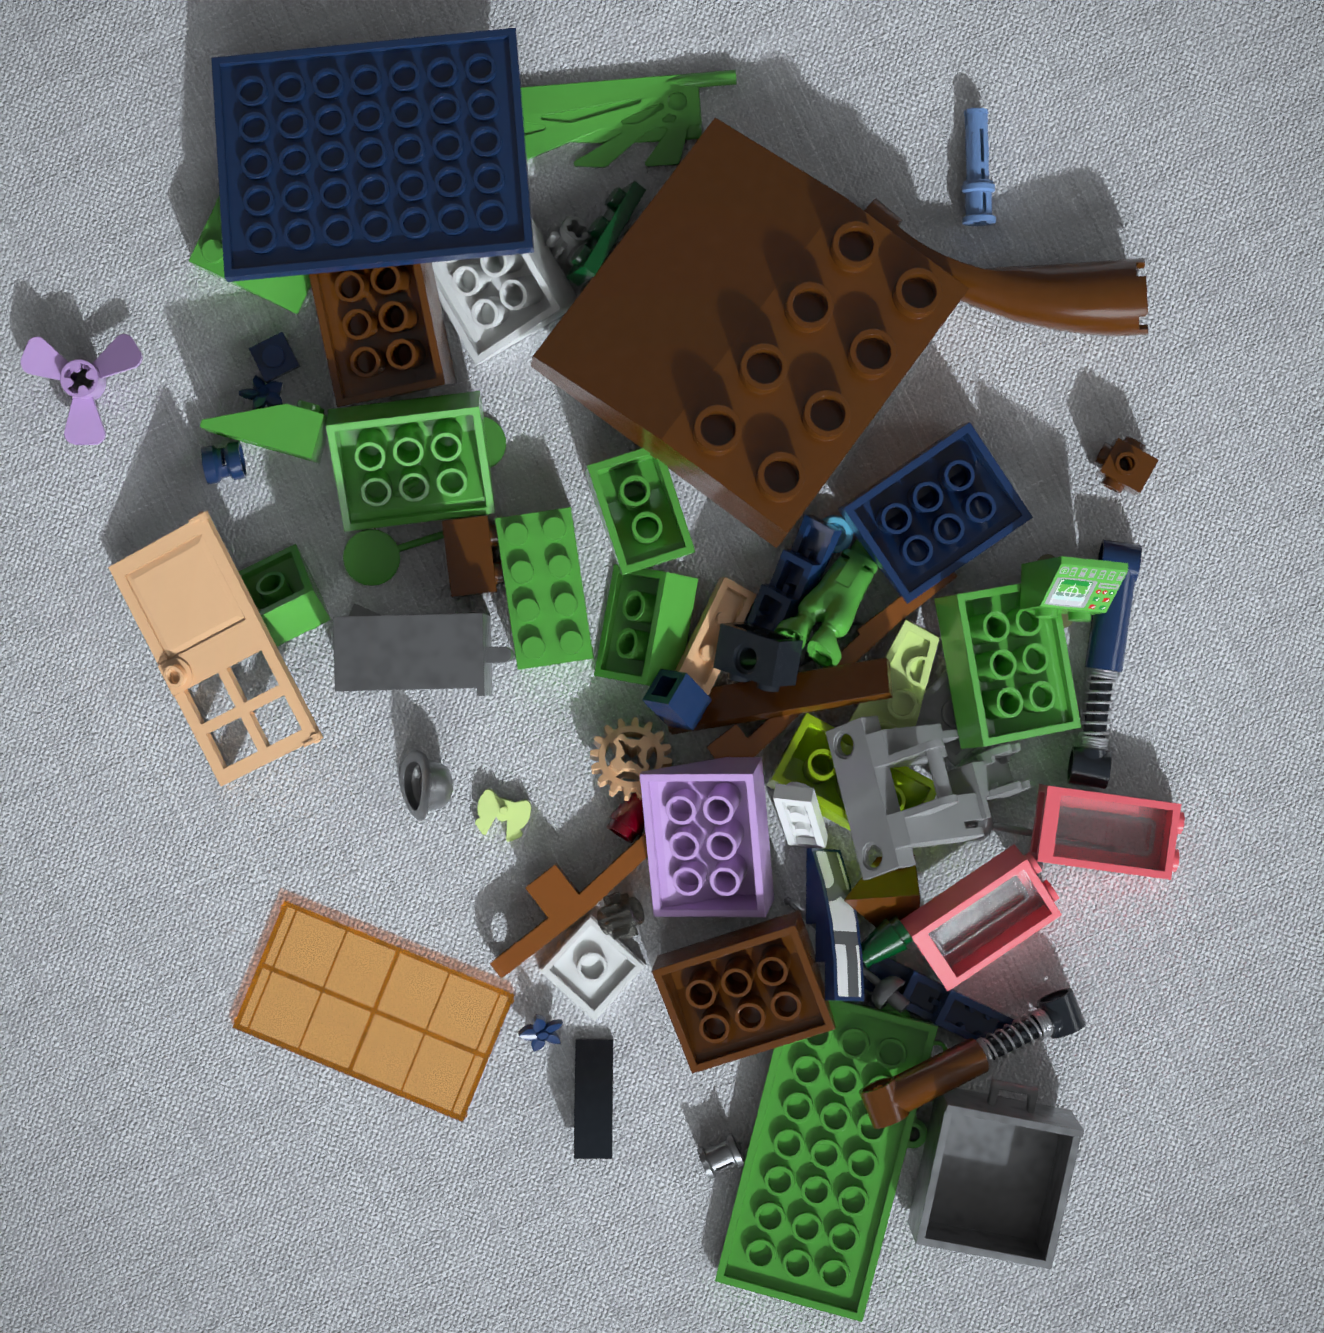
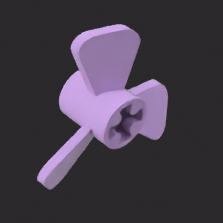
(83, 421)

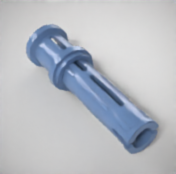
(978, 186)

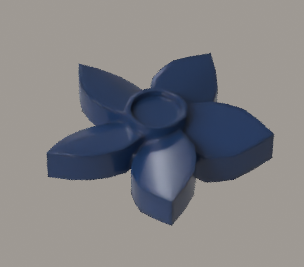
(263, 394)
(541, 1032)

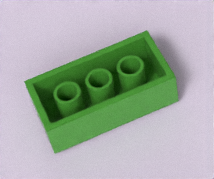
(544, 588)

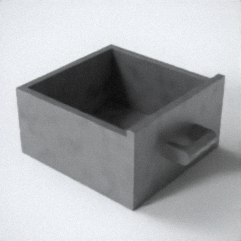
(415, 652)
(995, 1175)

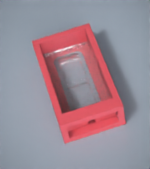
(1106, 832)
(982, 916)

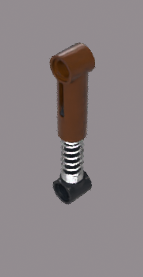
(894, 1097)

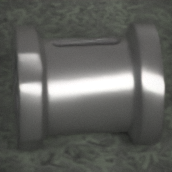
(720, 1156)

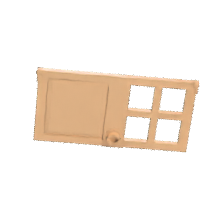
(201, 625)

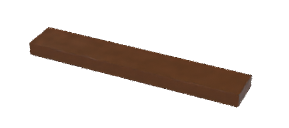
(813, 692)

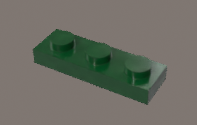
(605, 232)

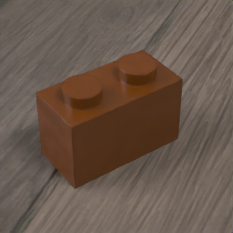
(470, 556)

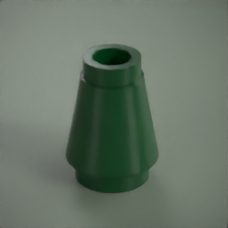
(885, 941)

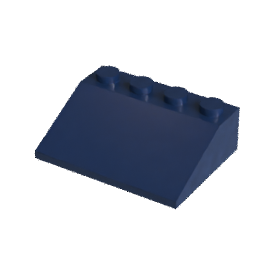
(935, 512)

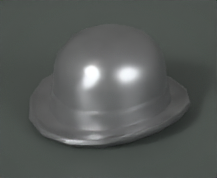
(424, 784)

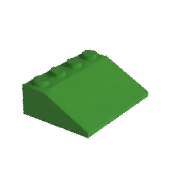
(402, 440)
(1005, 668)

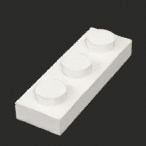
(800, 815)

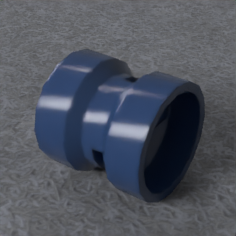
(223, 462)

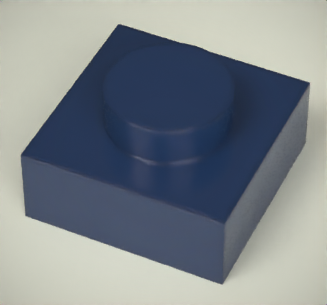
(274, 357)

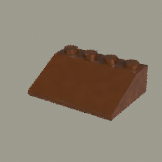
(382, 332)
(744, 992)

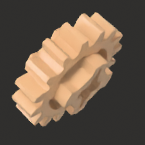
(621, 746)

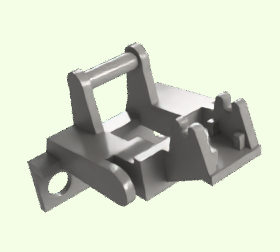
(873, 801)

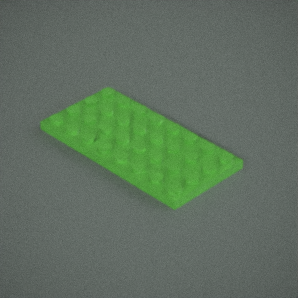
(818, 1170)

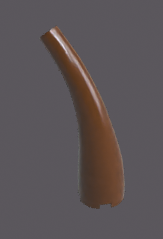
(1065, 297)

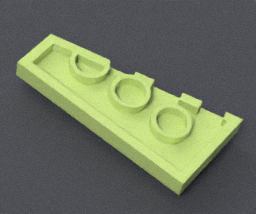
(910, 666)

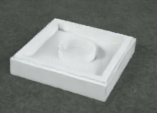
(592, 967)

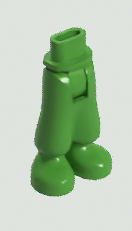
(832, 604)

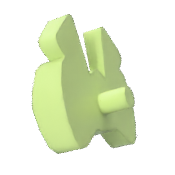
(493, 806)

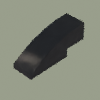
(593, 1099)

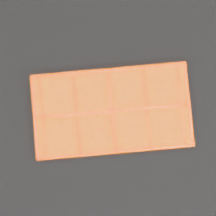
(373, 1010)

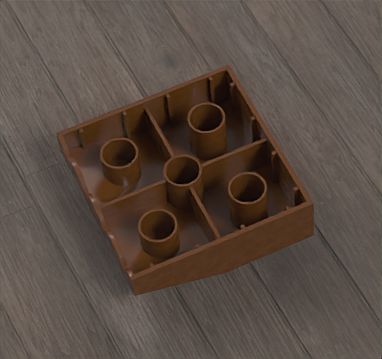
(748, 329)

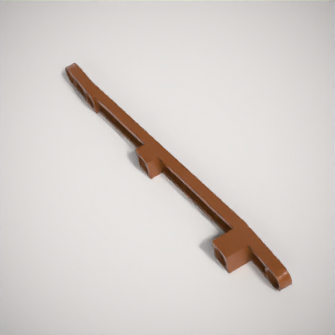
(561, 898)

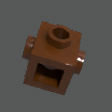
(1138, 465)

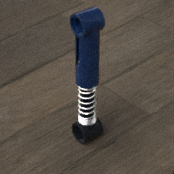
(1090, 762)

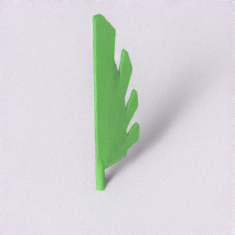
(618, 115)

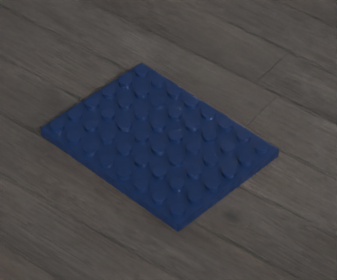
(371, 155)

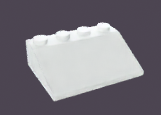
(502, 297)

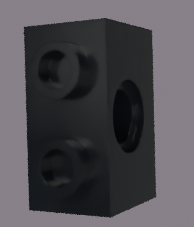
(758, 655)

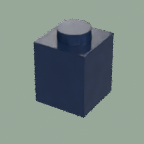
(677, 699)

